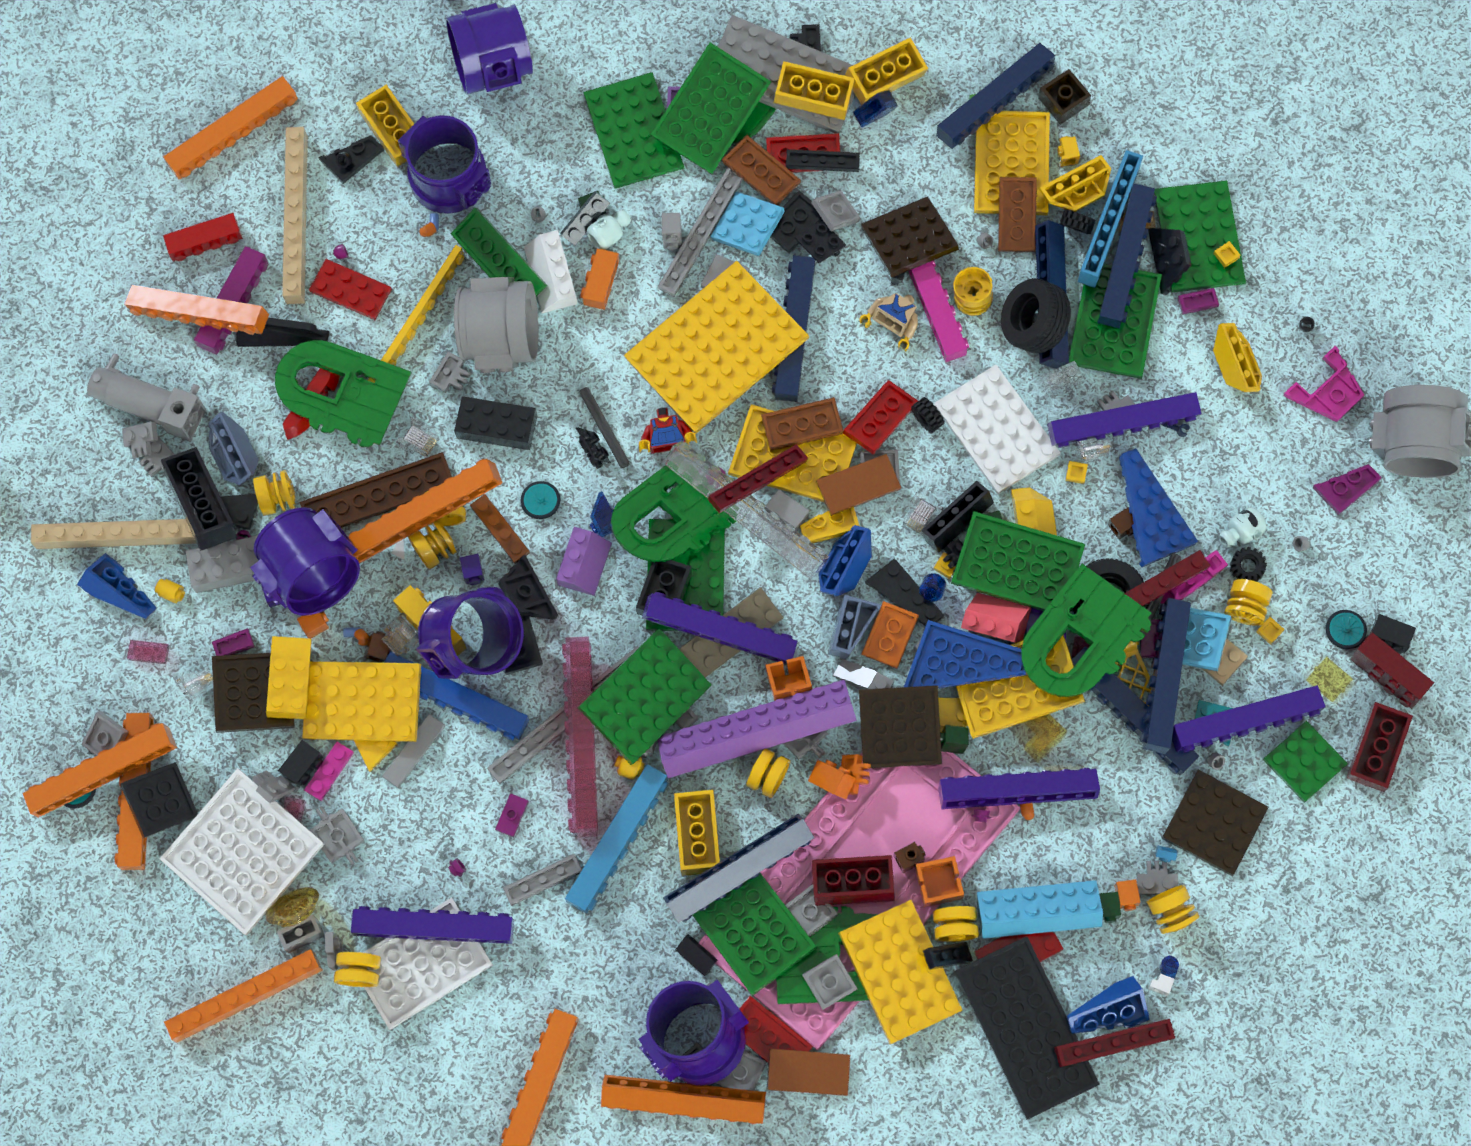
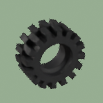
(1077, 221)
(927, 415)
(1256, 557)

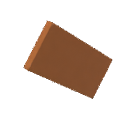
(761, 170)
(1017, 214)
(802, 424)
(858, 484)
(808, 1072)

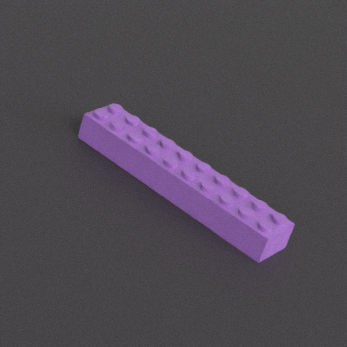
(756, 729)

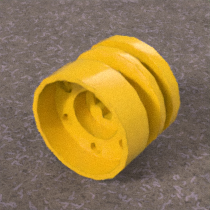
(976, 282)
(274, 492)
(432, 544)
(1248, 602)
(1174, 912)

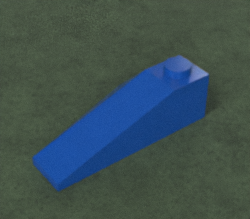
(108, 583)
(1116, 1006)

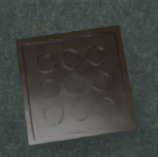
(909, 236)
(242, 693)
(900, 726)
(1215, 822)

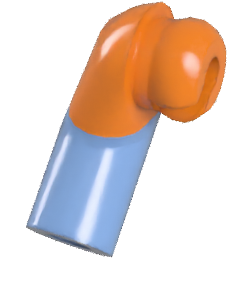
(432, 227)
(358, 633)

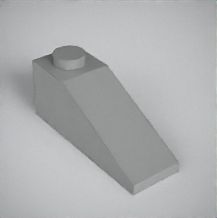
(861, 677)

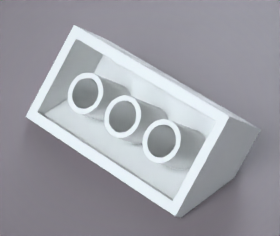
(549, 262)

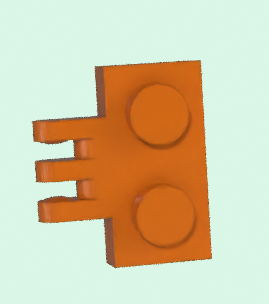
(856, 767)

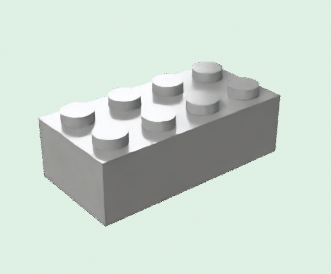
(222, 565)

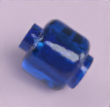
(932, 587)

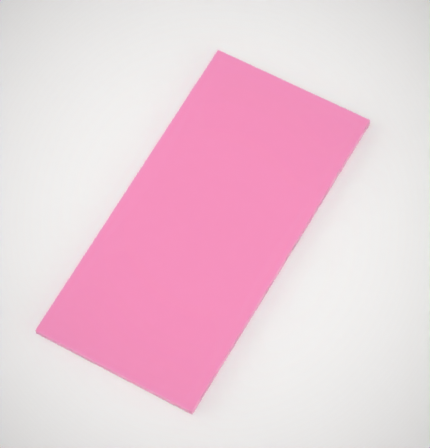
(885, 816)

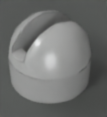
(534, 214)
(984, 236)
(1301, 540)
(1220, 760)

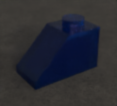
(875, 108)
(601, 516)

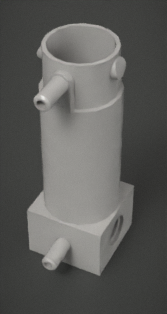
(175, 411)

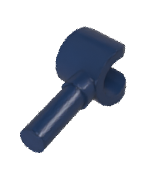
(1178, 429)

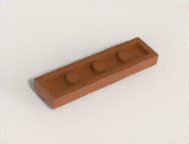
(499, 528)

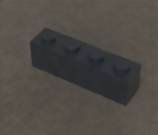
(957, 516)

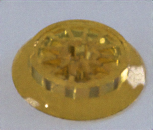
(293, 907)

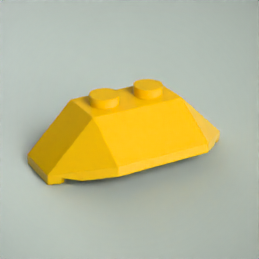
(1079, 186)
(1236, 359)
(1033, 510)

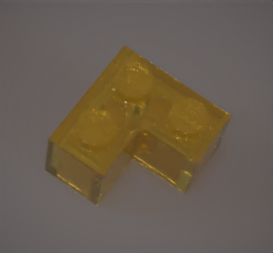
(1047, 736)

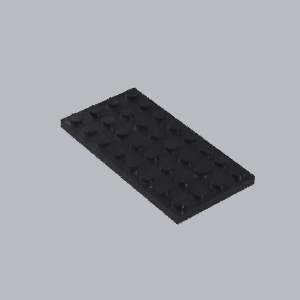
(1024, 1027)

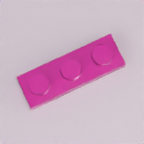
(329, 771)

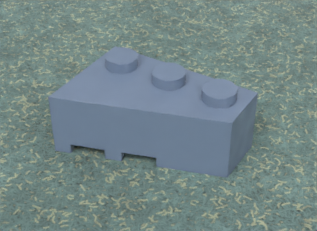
(851, 622)

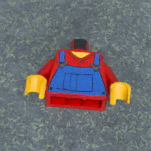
(665, 433)

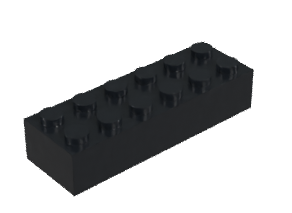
(198, 498)

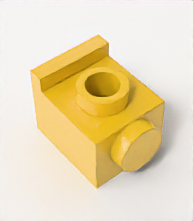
(1068, 151)

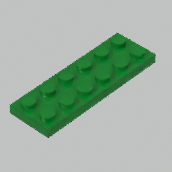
(493, 251)

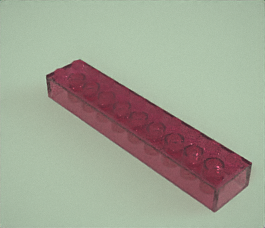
(581, 738)

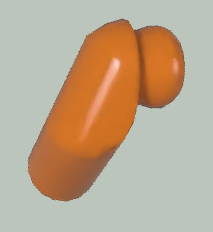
(1027, 811)

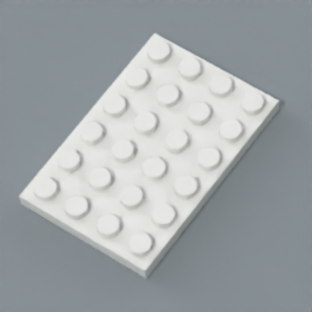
(996, 429)
(422, 971)

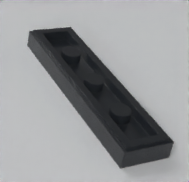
(823, 160)

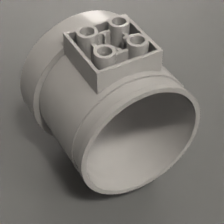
(496, 323)
(1422, 431)

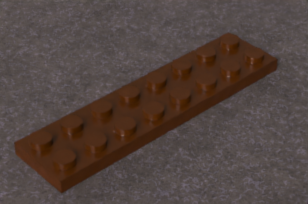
(382, 491)

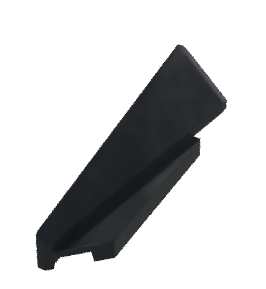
(282, 333)

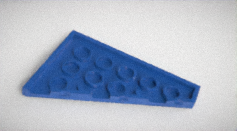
(1157, 523)
(960, 658)

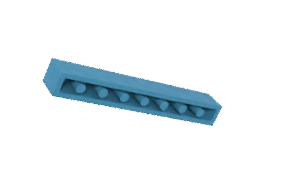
(1110, 219)
(616, 839)

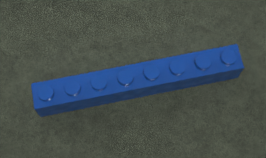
(469, 703)

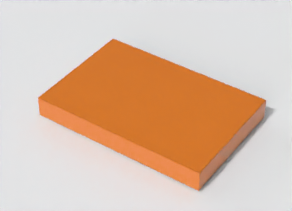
(890, 635)

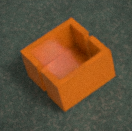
(791, 684)
(939, 882)

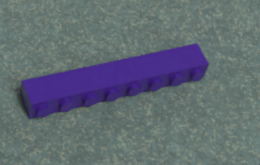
(1124, 419)
(719, 628)
(1247, 718)
(1018, 788)
(432, 926)

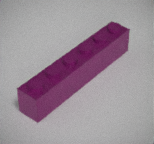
(236, 288)

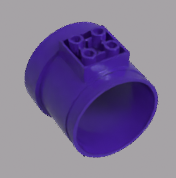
(489, 47)
(450, 194)
(305, 561)
(501, 634)
(716, 1059)

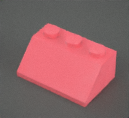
(996, 618)

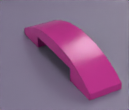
(1182, 591)

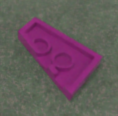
(1346, 489)

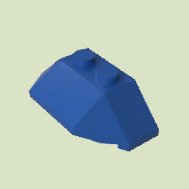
(846, 562)

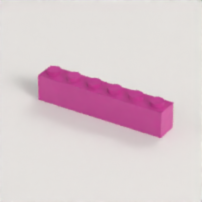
(939, 312)

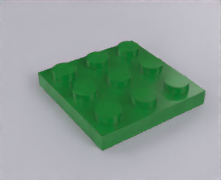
(1305, 761)

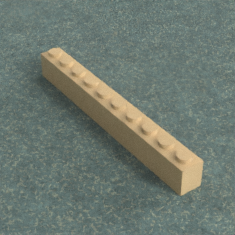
(295, 215)
(111, 534)

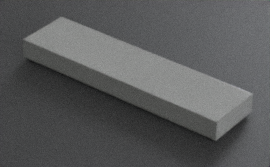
(413, 751)
(542, 879)

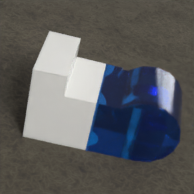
(1168, 970)

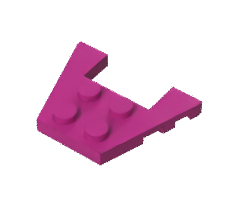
(1335, 395)

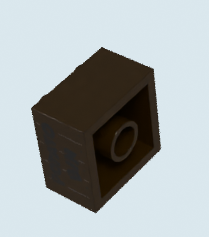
(1064, 96)

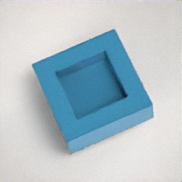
(1166, 854)

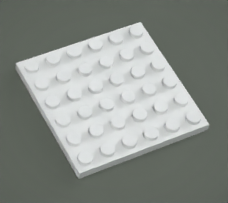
(242, 852)

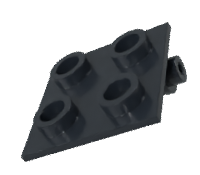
(820, 242)
(590, 443)

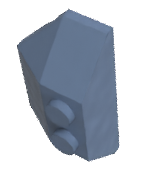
(231, 449)

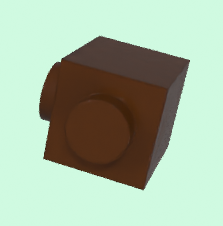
(1122, 524)
(376, 648)
(909, 856)

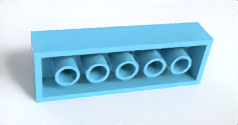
(1039, 909)

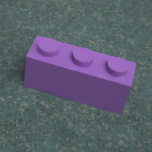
(583, 561)

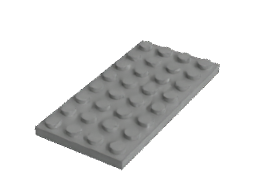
(765, 54)

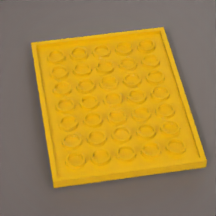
(716, 347)

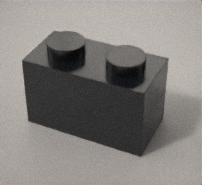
(1393, 633)
(301, 764)

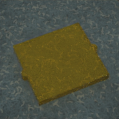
(1330, 679)

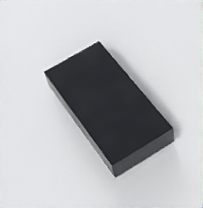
(696, 955)

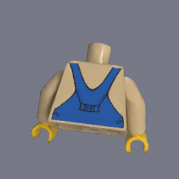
(894, 314)

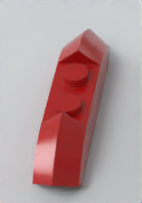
(321, 384)

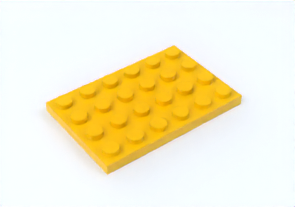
(1011, 147)
(824, 457)
(1014, 700)
(362, 701)
(895, 972)

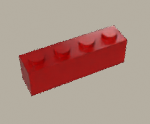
(202, 237)

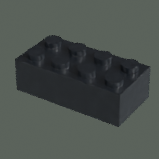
(495, 423)

